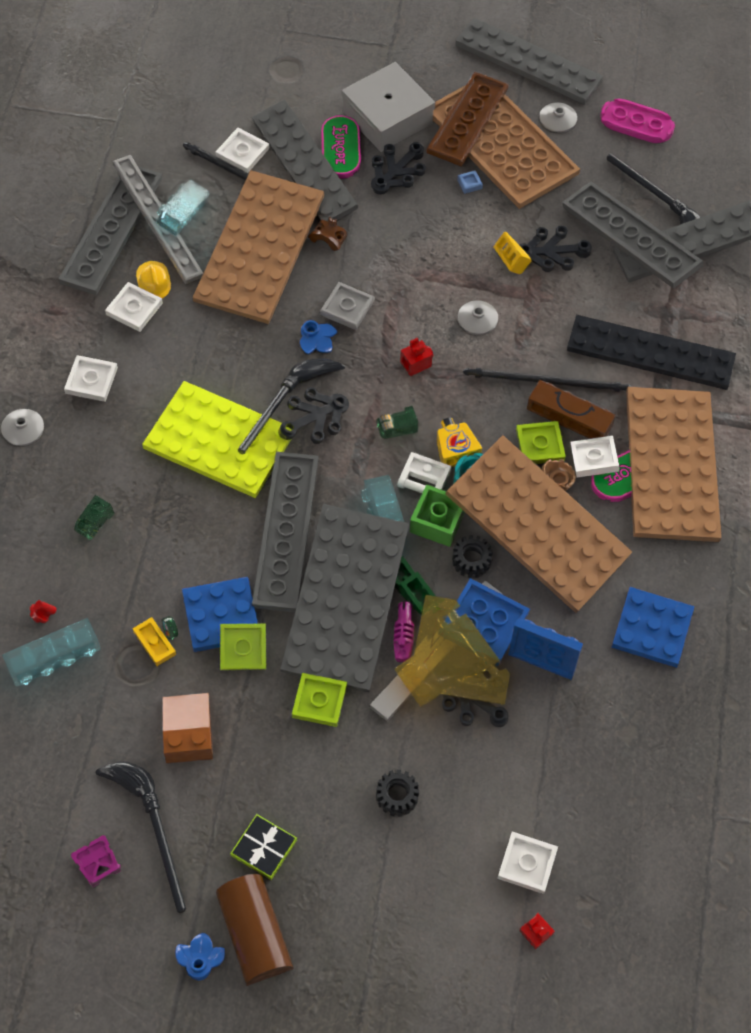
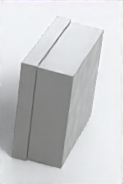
(388, 106)

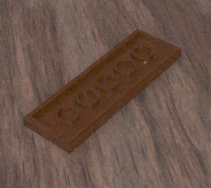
(467, 119)

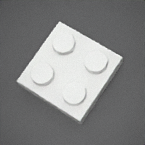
(242, 150)
(134, 306)
(91, 378)
(594, 456)
(527, 862)

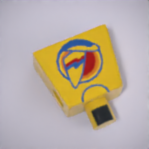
(455, 442)

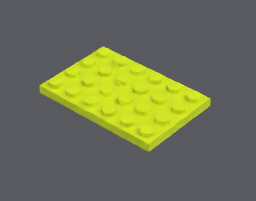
(205, 435)

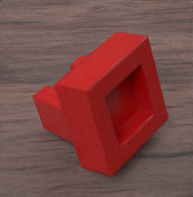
(537, 931)

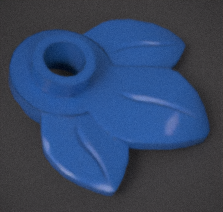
(318, 339)
(199, 953)

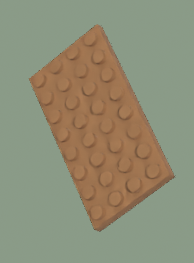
(515, 152)
(259, 247)
(673, 465)
(538, 523)

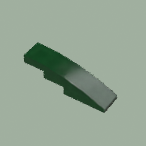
(412, 586)

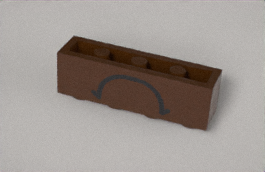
(570, 411)

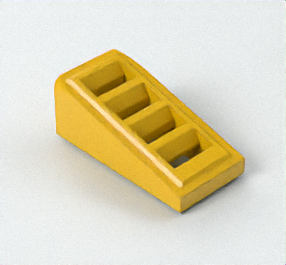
(521, 259)

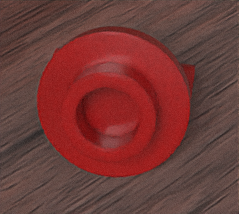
(41, 611)

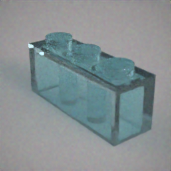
(182, 207)
(381, 498)

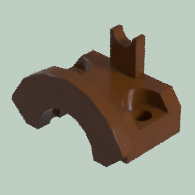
(329, 233)

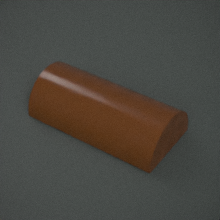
(253, 928)

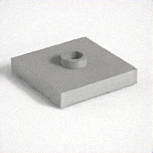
(347, 305)

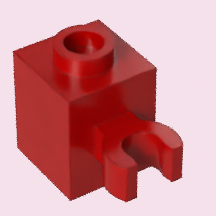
(416, 357)

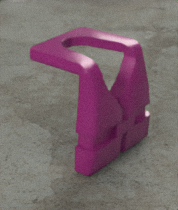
(94, 856)

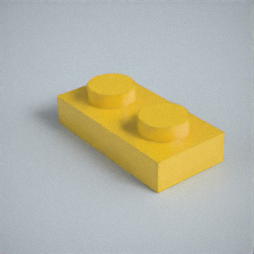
(154, 641)

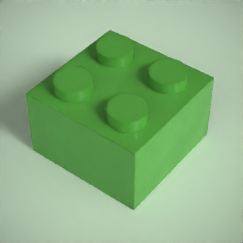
(436, 516)

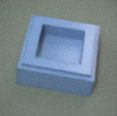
(470, 182)

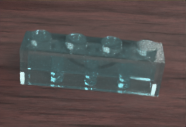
(51, 652)

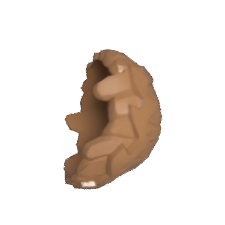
(560, 473)

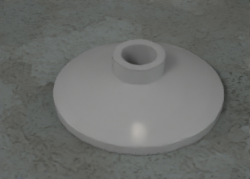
(558, 117)
(477, 323)
(22, 434)

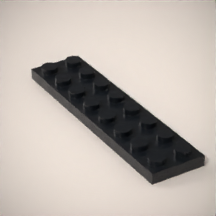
(651, 352)

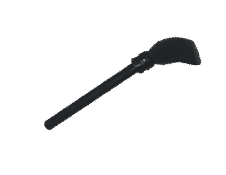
(686, 214)
(299, 373)
(142, 785)

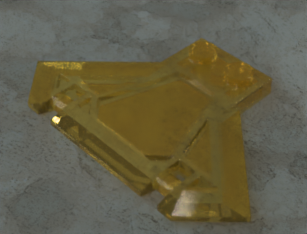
(451, 658)

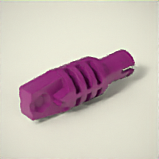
(403, 633)

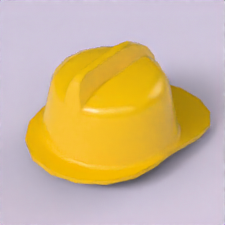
(154, 278)

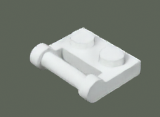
(423, 469)

